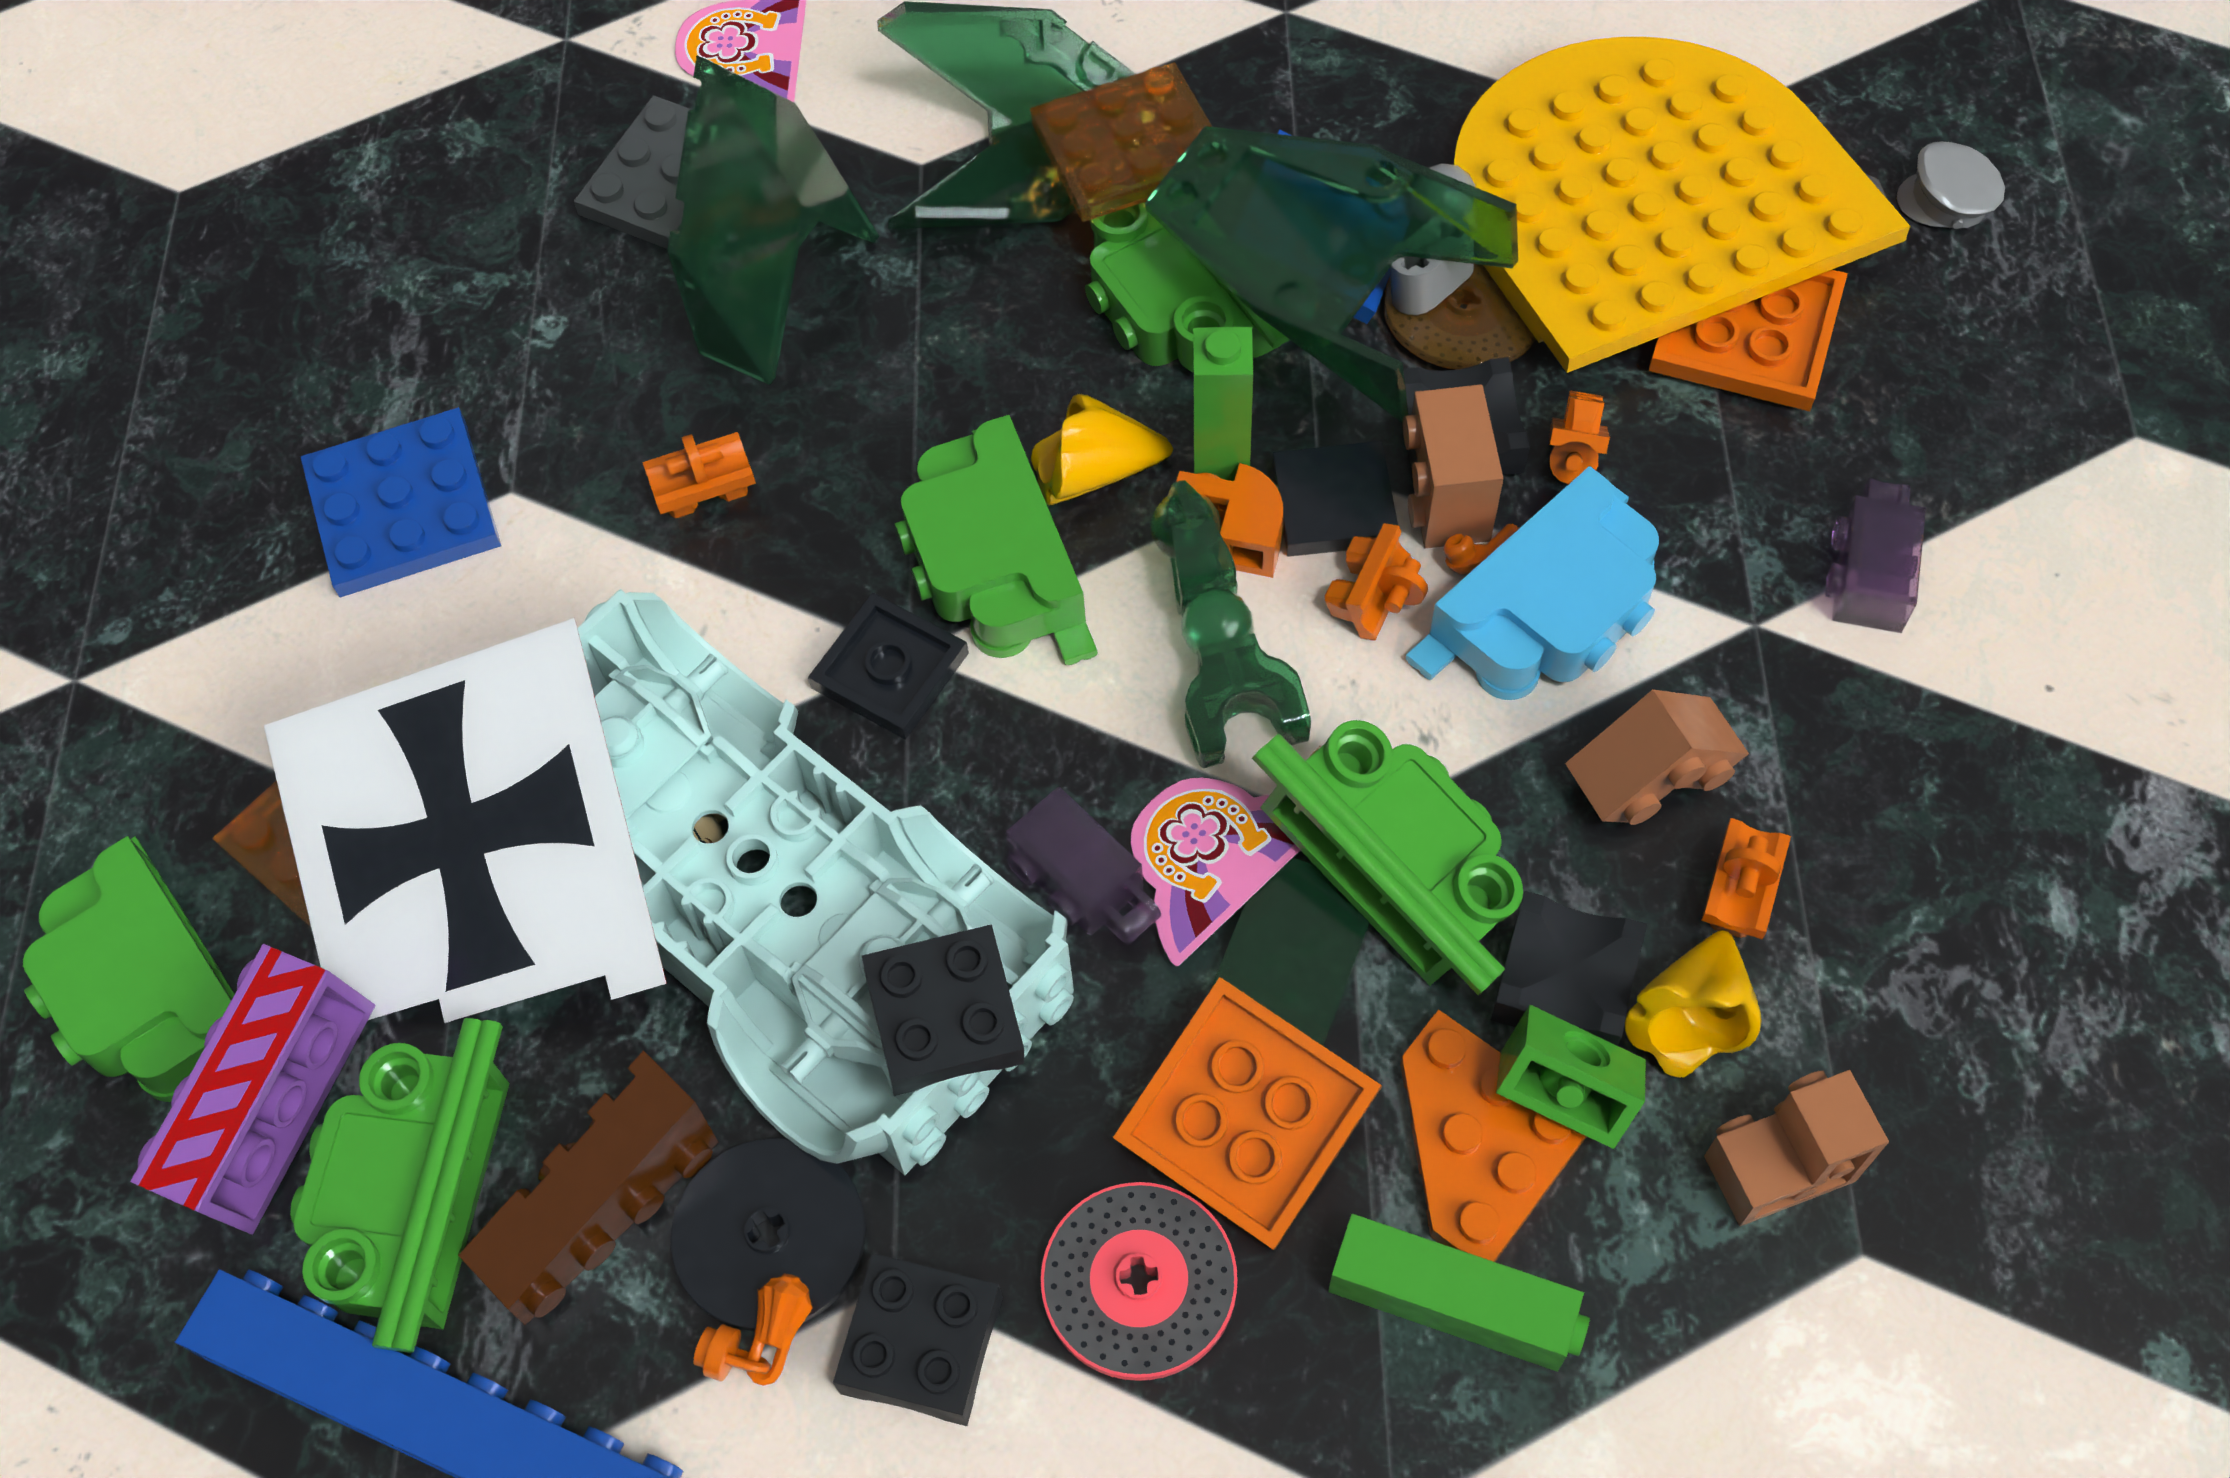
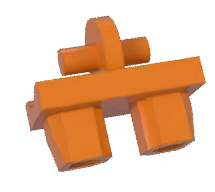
(1578, 436)
(699, 474)
(1384, 582)
(1745, 880)

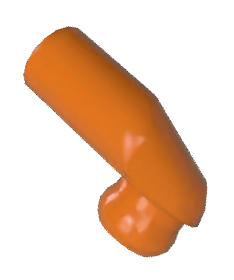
(1464, 555)

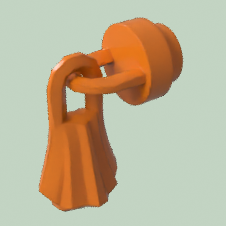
(780, 1313)

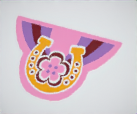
(748, 38)
(1206, 856)

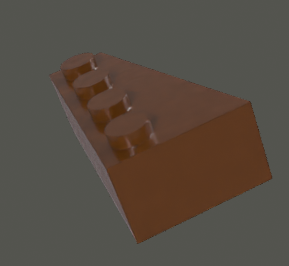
(592, 1192)

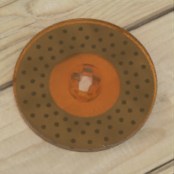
(1462, 336)

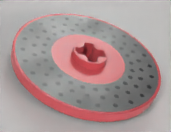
(1180, 1312)

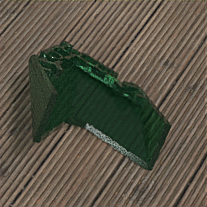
(1005, 65)
(751, 198)

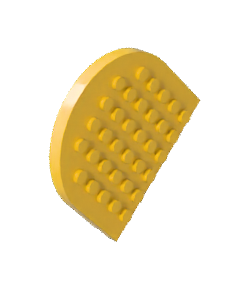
(1660, 190)

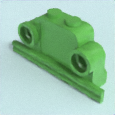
(1161, 291)
(992, 546)
(1398, 846)
(125, 973)
(401, 1183)

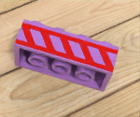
(254, 1090)

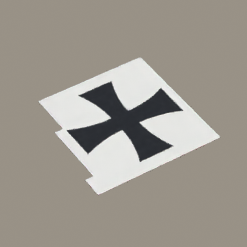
(467, 833)

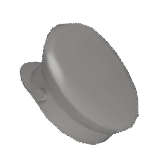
(1951, 187)

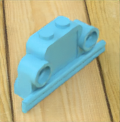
(1549, 594)

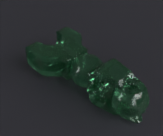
(1219, 630)

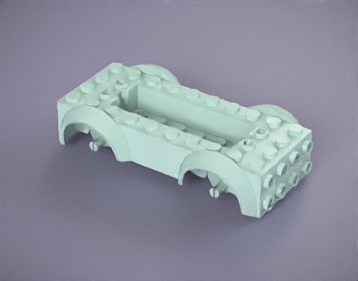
(781, 988)

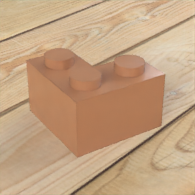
(1457, 465)
(1653, 749)
(1810, 1147)

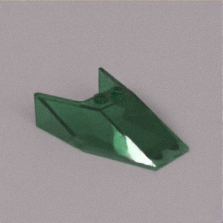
(1315, 227)

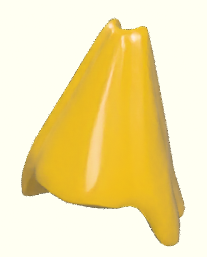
(1094, 450)
(1696, 1008)

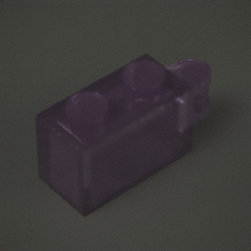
(1878, 558)
(1080, 868)

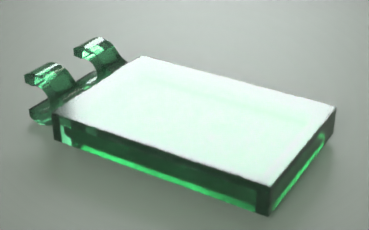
(1296, 948)

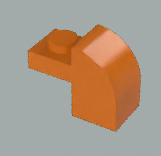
(1249, 516)

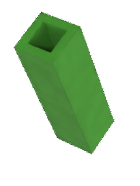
(1222, 399)
(1459, 1293)

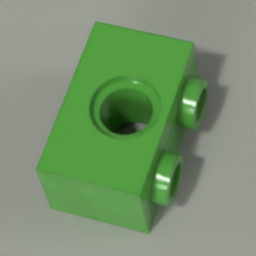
(1572, 1076)

